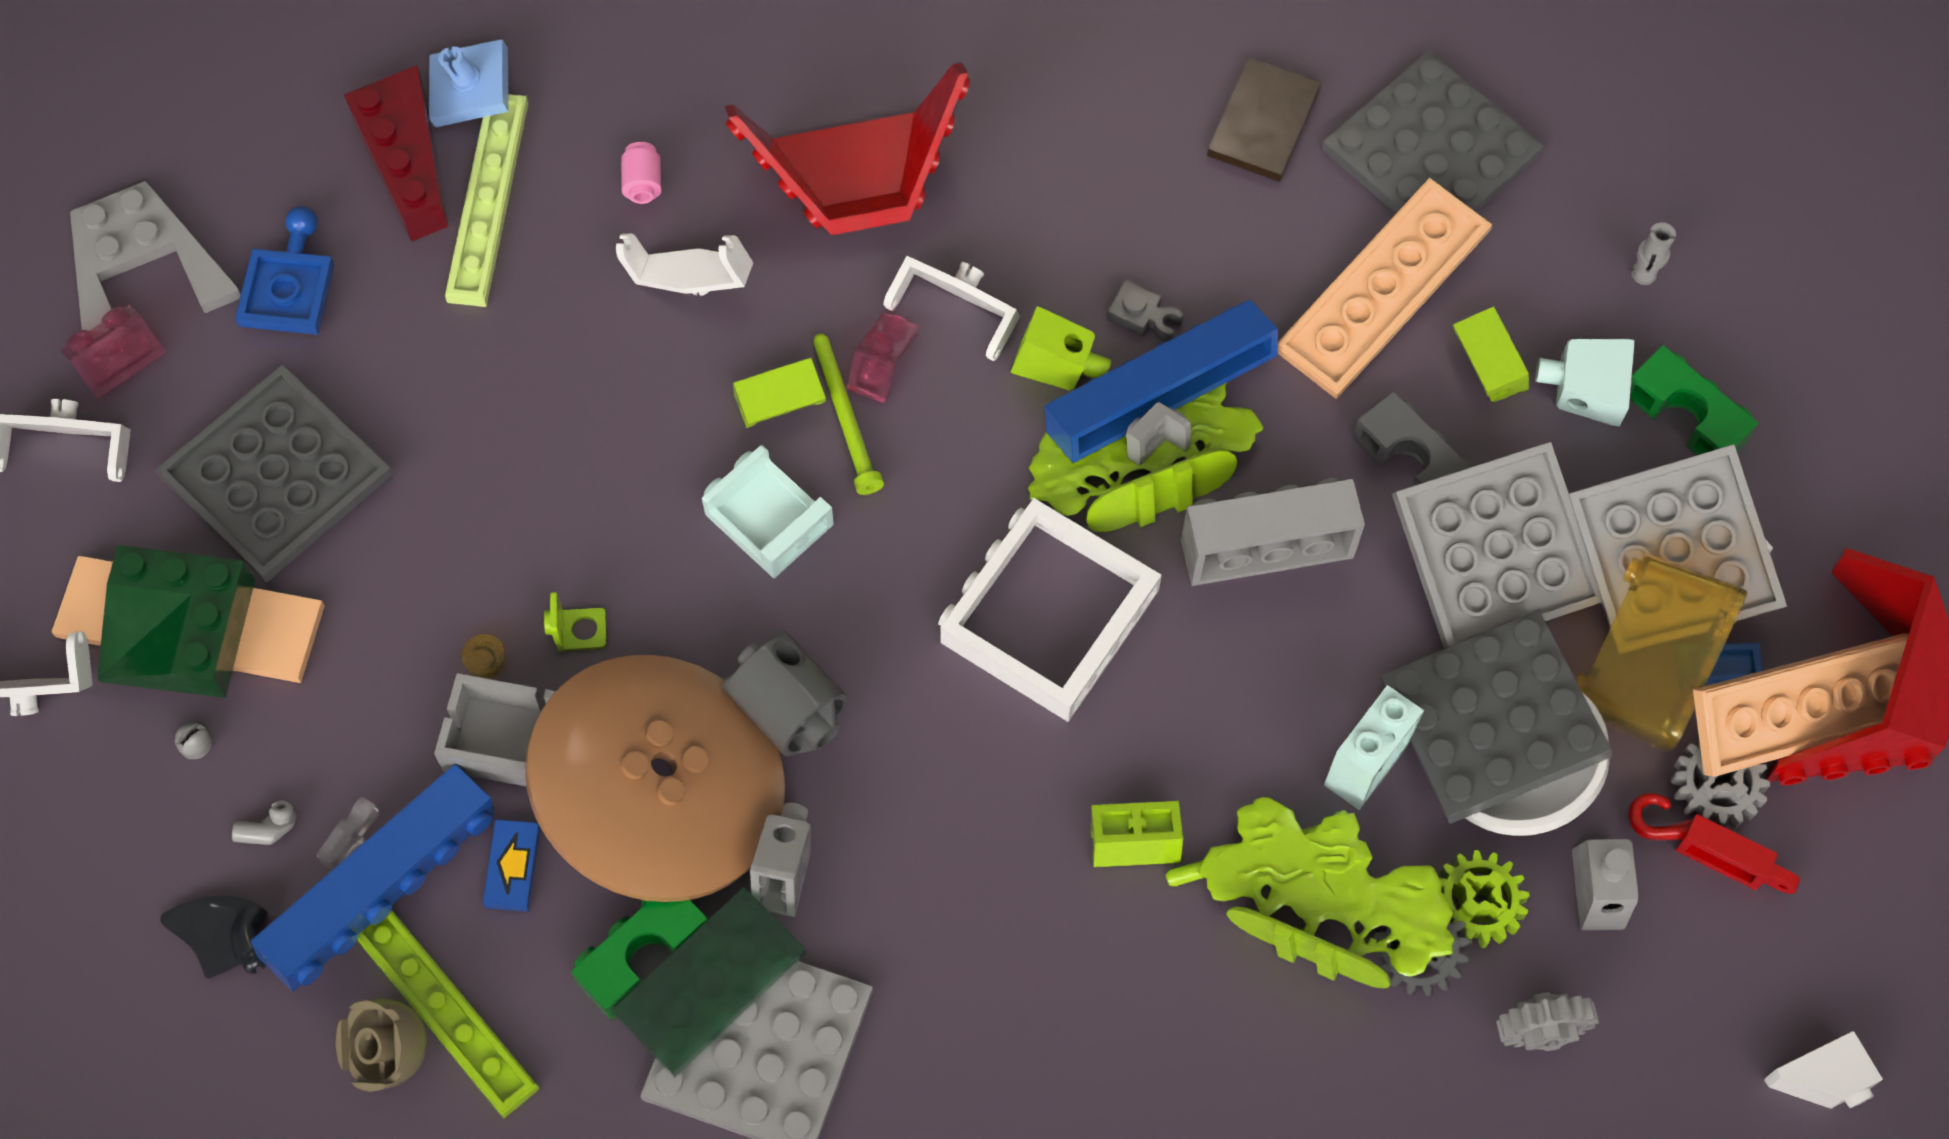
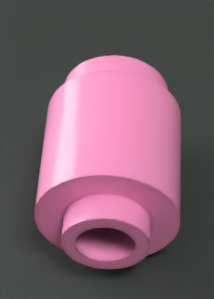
(641, 172)

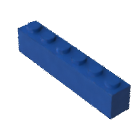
(1167, 374)
(373, 879)

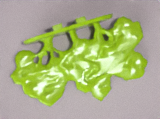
(1165, 486)
(1328, 879)

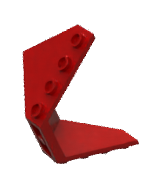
(861, 170)
(1918, 706)

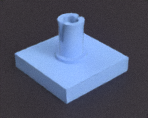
(468, 83)

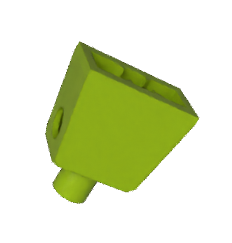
(1057, 352)

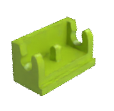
(1492, 354)
(778, 392)
(1136, 833)

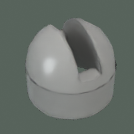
(197, 745)

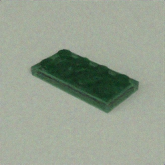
(709, 982)

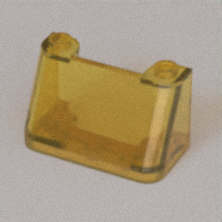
(1660, 649)

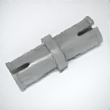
(1653, 253)

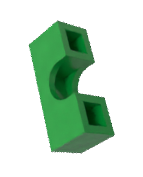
(1670, 382)
(606, 970)

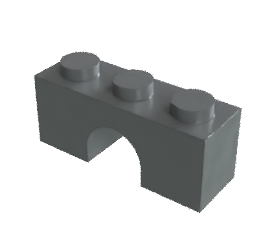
(1397, 429)

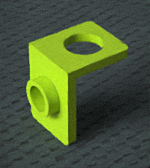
(561, 622)

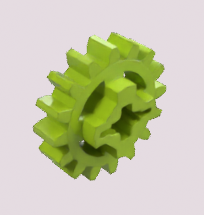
(1494, 909)

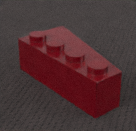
(399, 138)

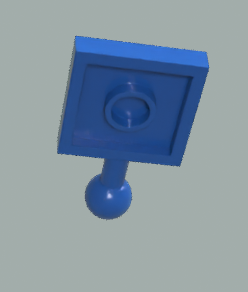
(287, 287)

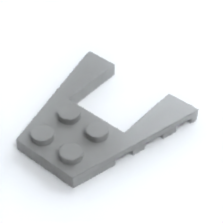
(130, 232)

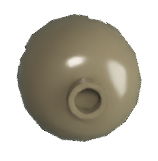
(380, 1043)

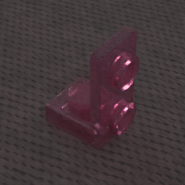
(878, 355)

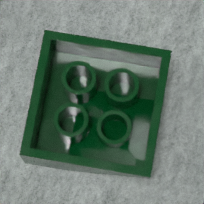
(173, 620)

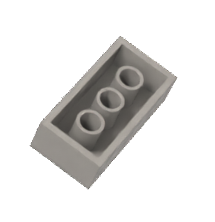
(1271, 531)

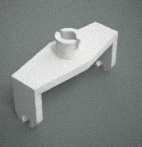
(686, 269)
(961, 285)
(63, 420)
(24, 692)

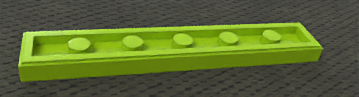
(448, 1014)

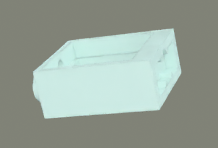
(1373, 747)

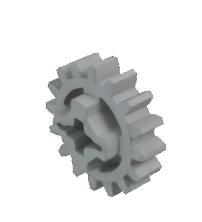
(1730, 795)
(1547, 1021)

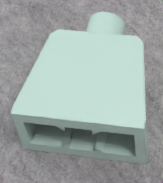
(1592, 378)

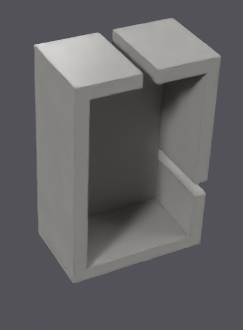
(494, 727)

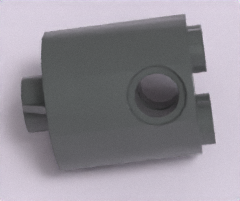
(787, 695)

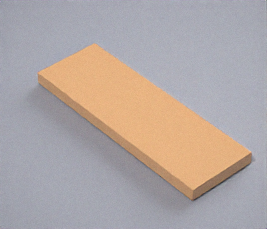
(1383, 288)
(273, 639)
(1795, 705)

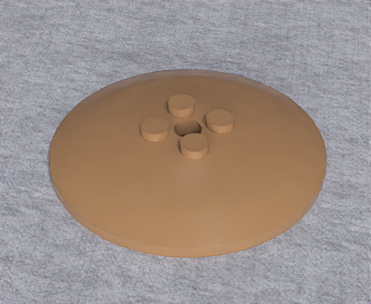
(619, 817)

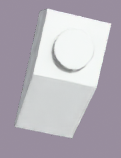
(1829, 1074)

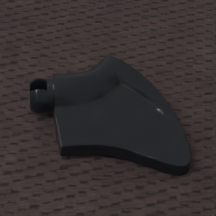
(218, 931)

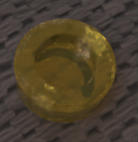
(483, 656)

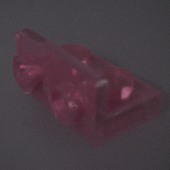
(112, 350)

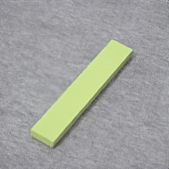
(486, 205)

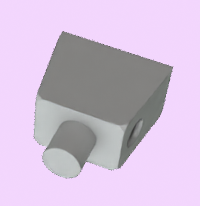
(782, 860)
(1603, 877)

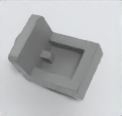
(1155, 427)

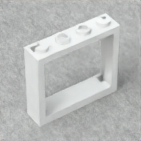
(1014, 673)

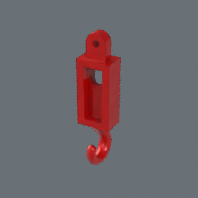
(1715, 847)

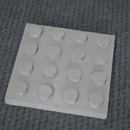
(1683, 513)
(1497, 544)
(775, 1062)

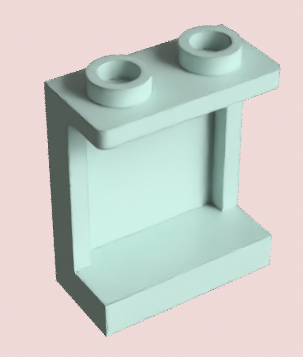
(766, 512)

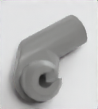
(271, 829)

